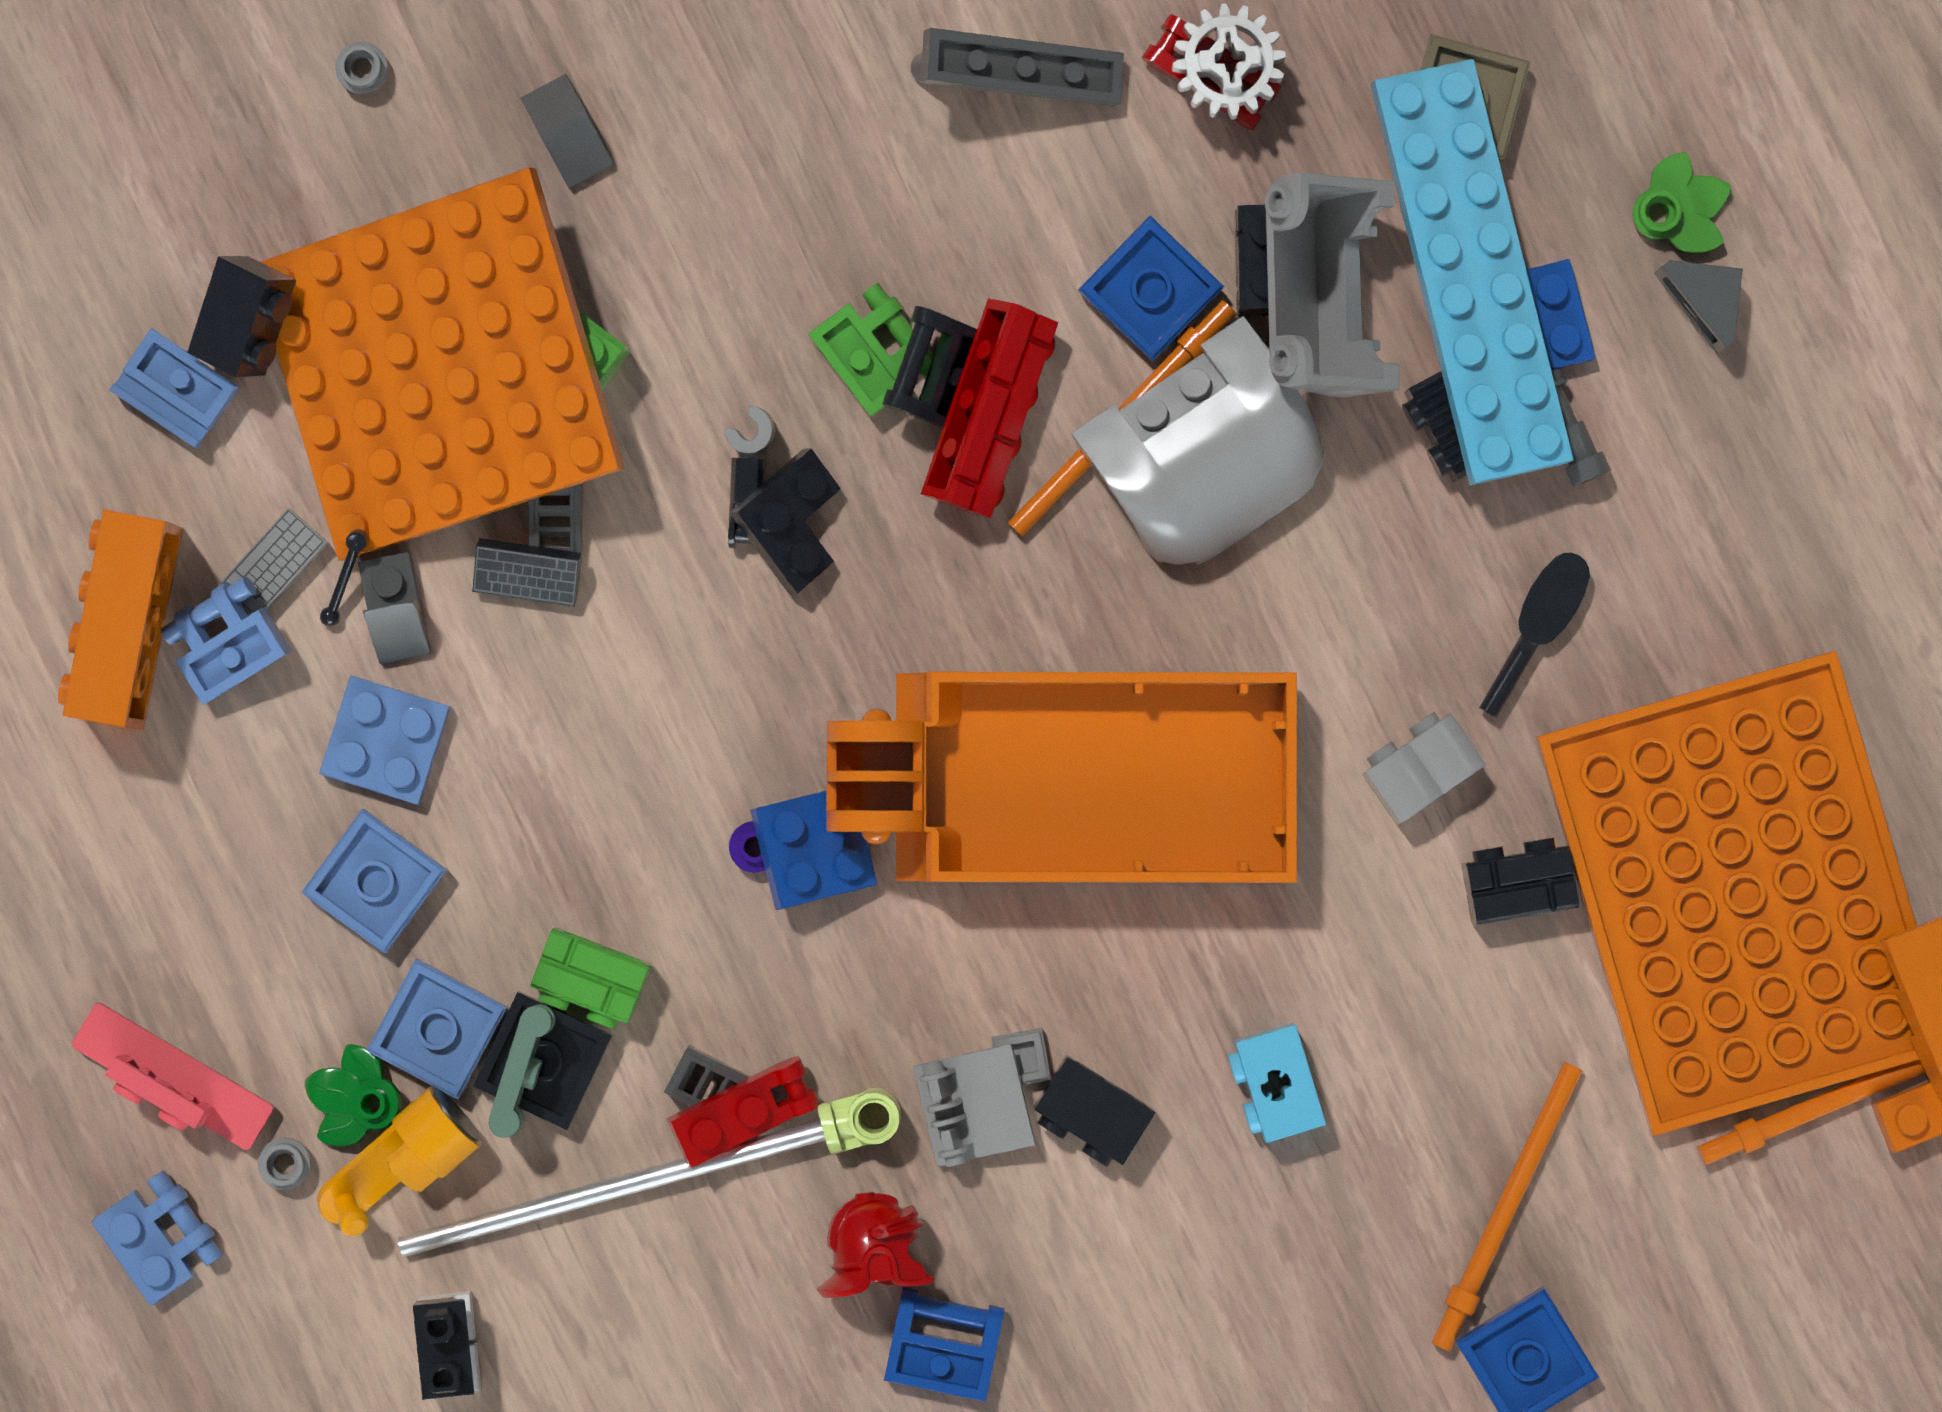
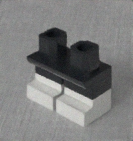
(442, 1338)

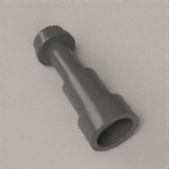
(1587, 461)

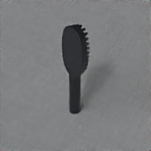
(1543, 617)

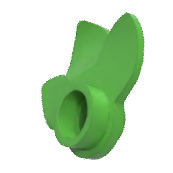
(1687, 203)

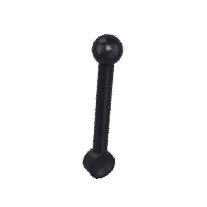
(356, 542)

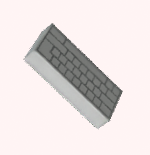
(277, 560)

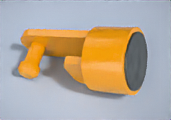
(418, 1148)

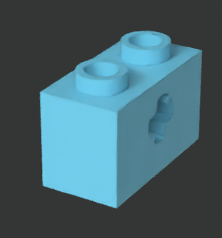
(1299, 1105)

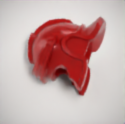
(872, 1245)

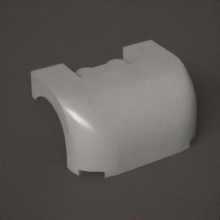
(1207, 450)

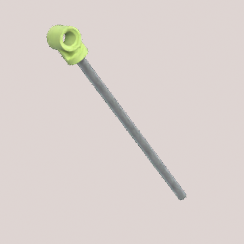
(838, 1125)

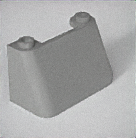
(1317, 284)

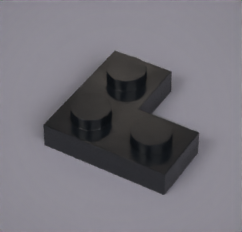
(776, 519)

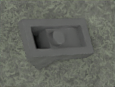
(394, 608)

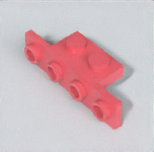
(170, 1079)

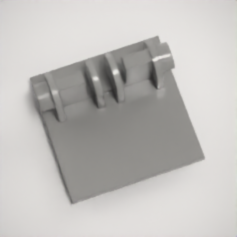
(974, 1105)

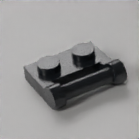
(943, 372)

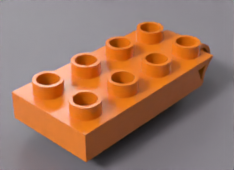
(1075, 777)

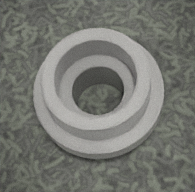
(357, 52)
(268, 1163)

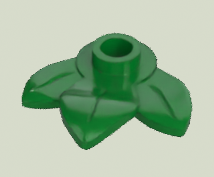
(346, 1094)

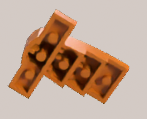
(1917, 967)

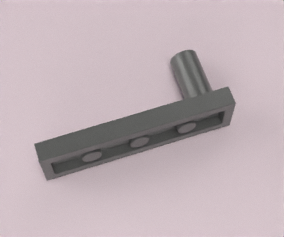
(1019, 67)

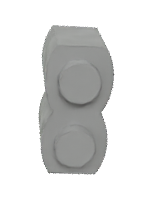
(1423, 767)

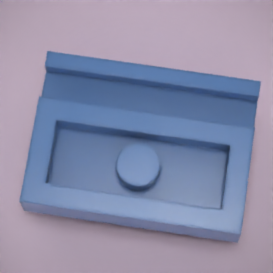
(174, 388)

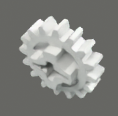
(1252, 59)

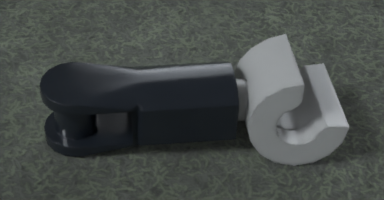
(748, 470)

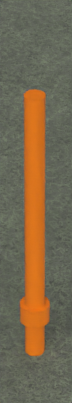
(1187, 350)
(1751, 1134)
(1464, 1298)

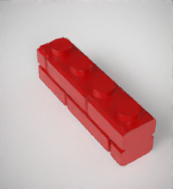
(990, 408)

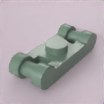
(520, 1070)

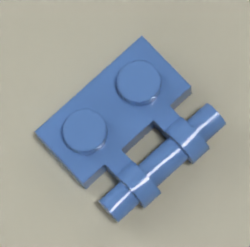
(233, 654)
(145, 1247)

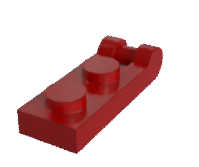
(742, 1112)

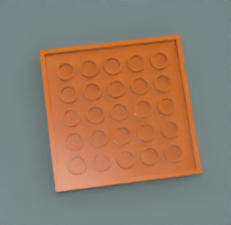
(441, 365)

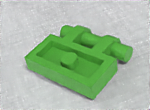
(858, 355)

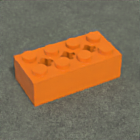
(120, 620)

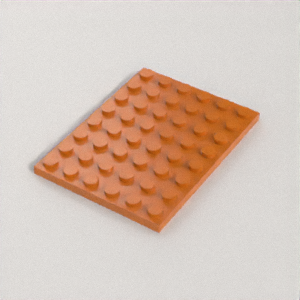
(1737, 889)

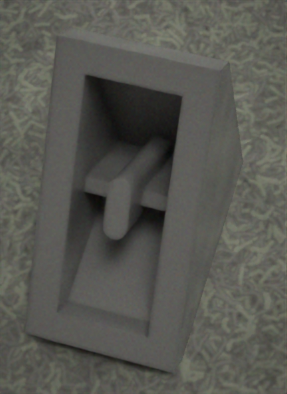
(567, 131)
(1707, 296)

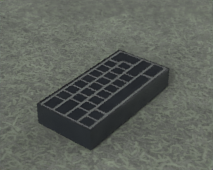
(526, 572)

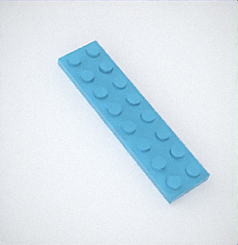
(1471, 272)

